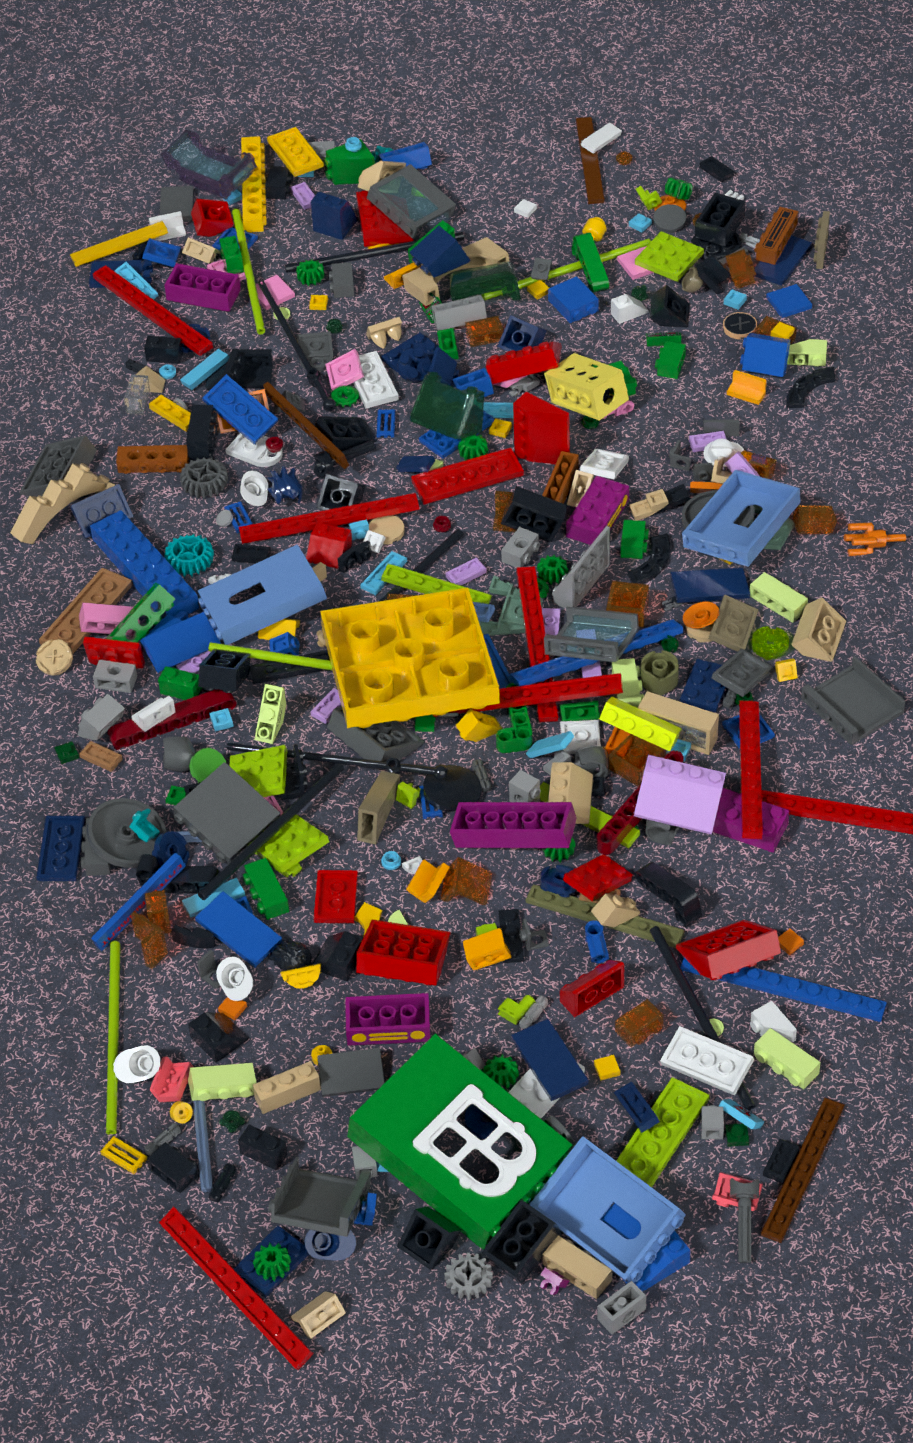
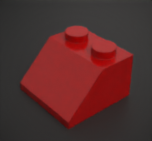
(211, 217)
(328, 544)

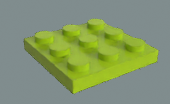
(669, 256)
(263, 769)
(292, 844)

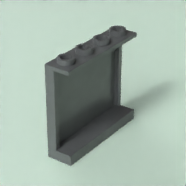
(854, 702)
(225, 813)
(319, 1200)

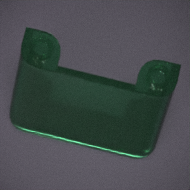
(485, 280)
(448, 409)

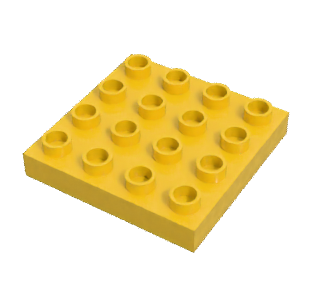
(409, 658)

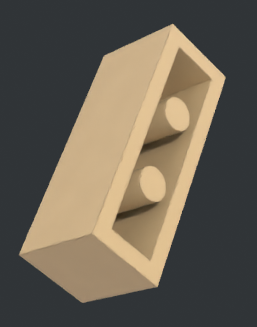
(286, 1087)
(577, 1266)

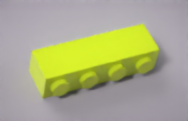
(640, 723)

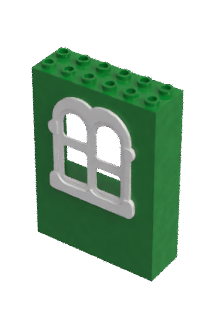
(423, 1101)

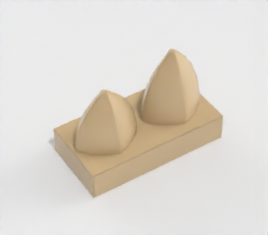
(378, 331)

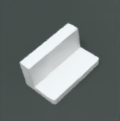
(173, 223)
(154, 713)

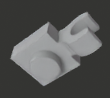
(526, 384)

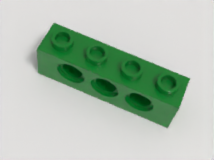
(143, 607)

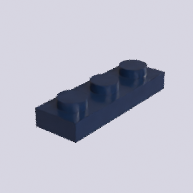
(636, 1107)

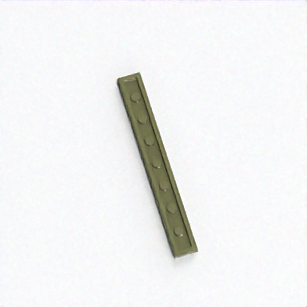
(580, 909)

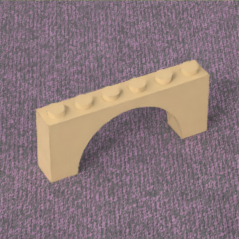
(480, 253)

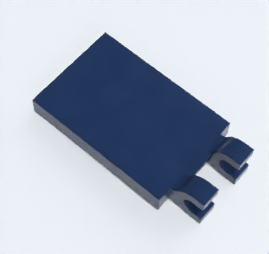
(141, 268)

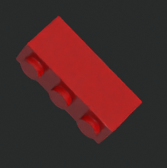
(593, 987)

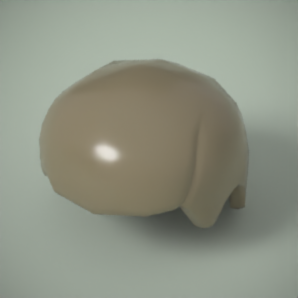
(691, 281)

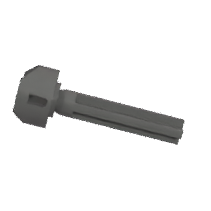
(744, 1193)

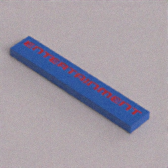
(137, 902)

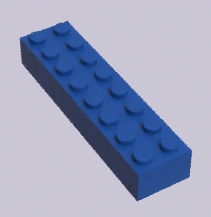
(141, 561)

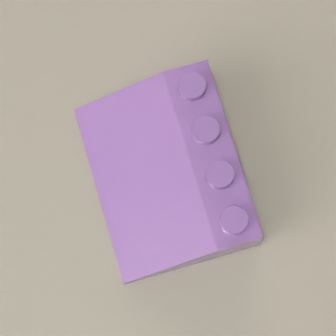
(679, 794)

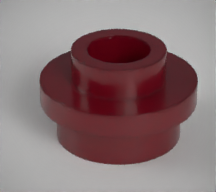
(274, 444)
(442, 524)

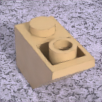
(615, 910)

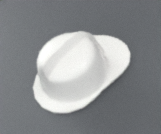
(719, 448)
(254, 488)
(234, 978)
(137, 1064)

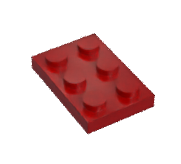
(113, 651)
(597, 877)
(335, 896)

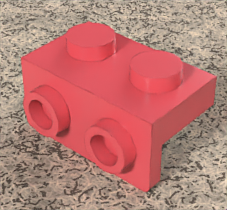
(170, 1080)
(722, 1191)

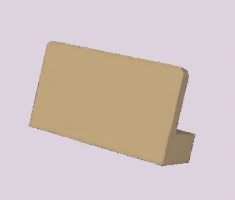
(200, 251)
(718, 474)
(319, 1314)

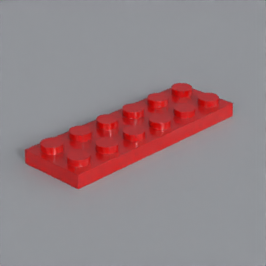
(467, 475)

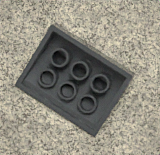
(55, 463)
(375, 742)

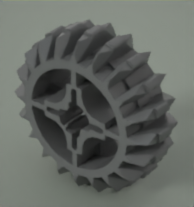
(204, 477)

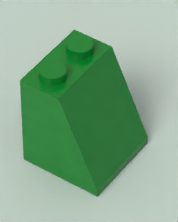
(347, 166)

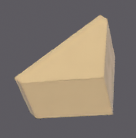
(155, 381)
(580, 484)

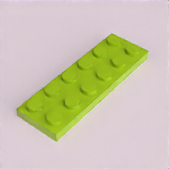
(652, 1149)

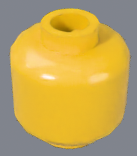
(596, 227)

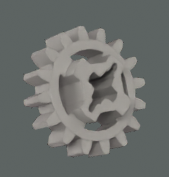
(457, 1274)

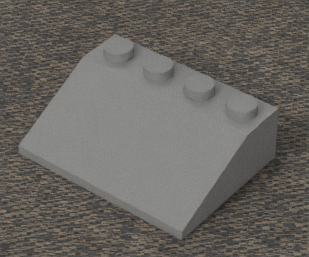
(584, 572)

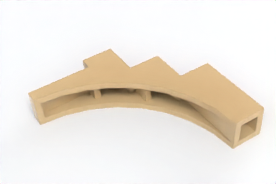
(58, 494)

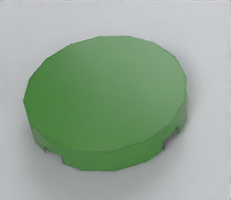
(204, 763)

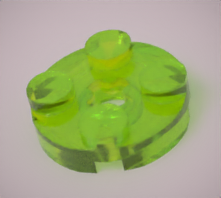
(770, 651)

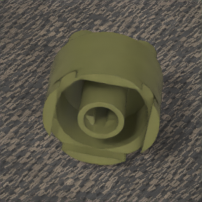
(659, 672)

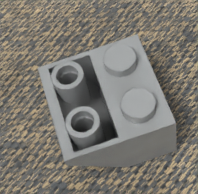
(100, 718)

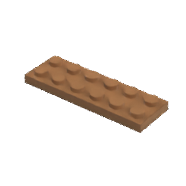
(103, 588)

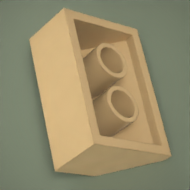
(378, 172)
(819, 631)
(572, 785)

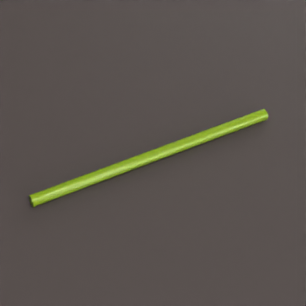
(573, 267)
(248, 272)
(276, 657)
(113, 1036)

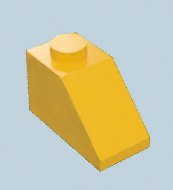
(477, 726)

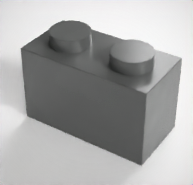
(342, 280)

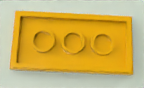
(295, 151)

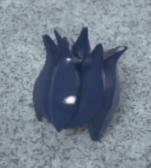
(285, 485)

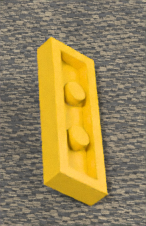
(171, 412)

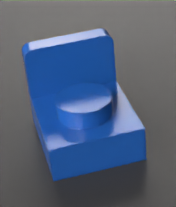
(285, 643)
(367, 1211)

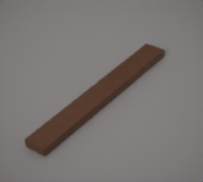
(589, 163)
(306, 425)
(802, 1170)

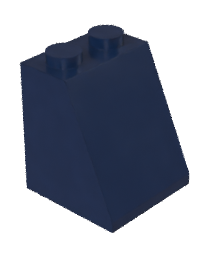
(332, 215)
(438, 253)

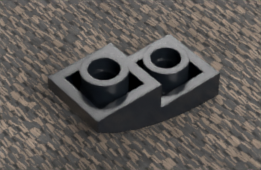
(357, 554)
(197, 939)

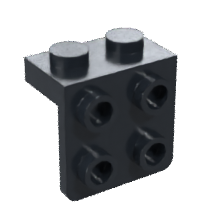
(232, 368)
(257, 368)
(295, 779)

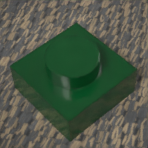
(66, 752)
(737, 1135)

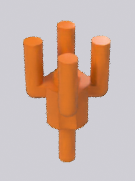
(870, 538)

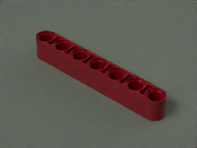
(185, 713)
(609, 837)

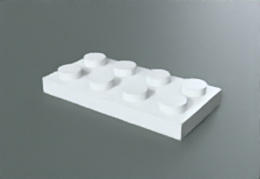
(376, 384)
(707, 1060)
(532, 1095)

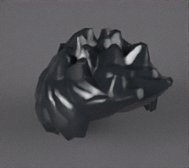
(291, 955)

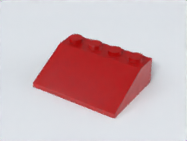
(376, 226)
(523, 362)
(539, 430)
(730, 948)
(402, 952)

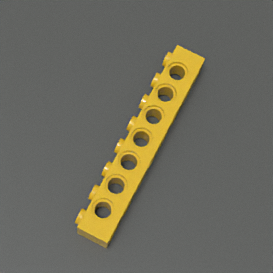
(253, 188)

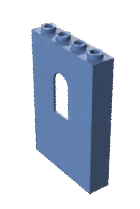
(714, 526)
(288, 588)
(585, 1190)

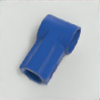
(596, 942)

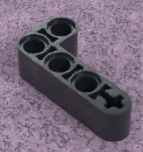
(189, 880)
(672, 891)

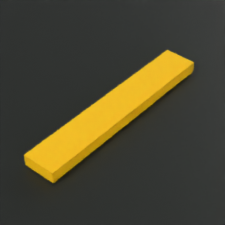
(118, 243)

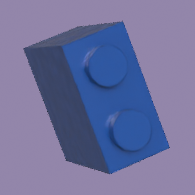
(573, 299)
(765, 354)

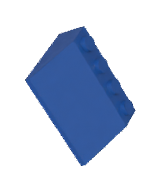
(669, 1257)

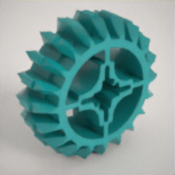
(189, 557)

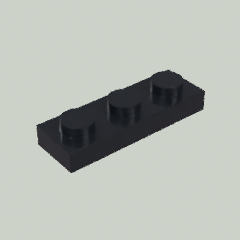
(510, 927)

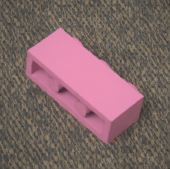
(102, 618)

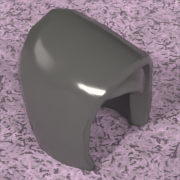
(177, 753)
(592, 758)
(661, 832)

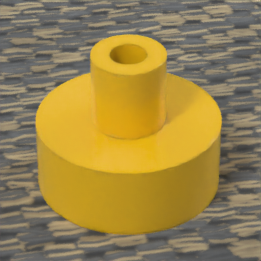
(319, 1050)
(181, 1112)

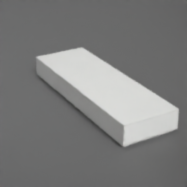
(601, 138)

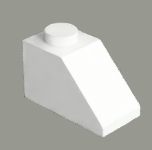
(626, 308)
(771, 1017)

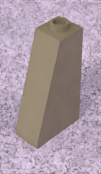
(376, 807)

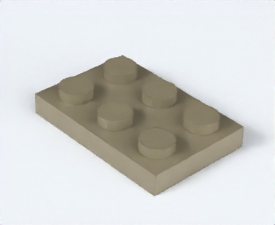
(822, 238)
(733, 624)

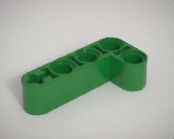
(586, 251)
(519, 735)

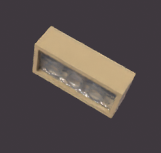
(697, 724)

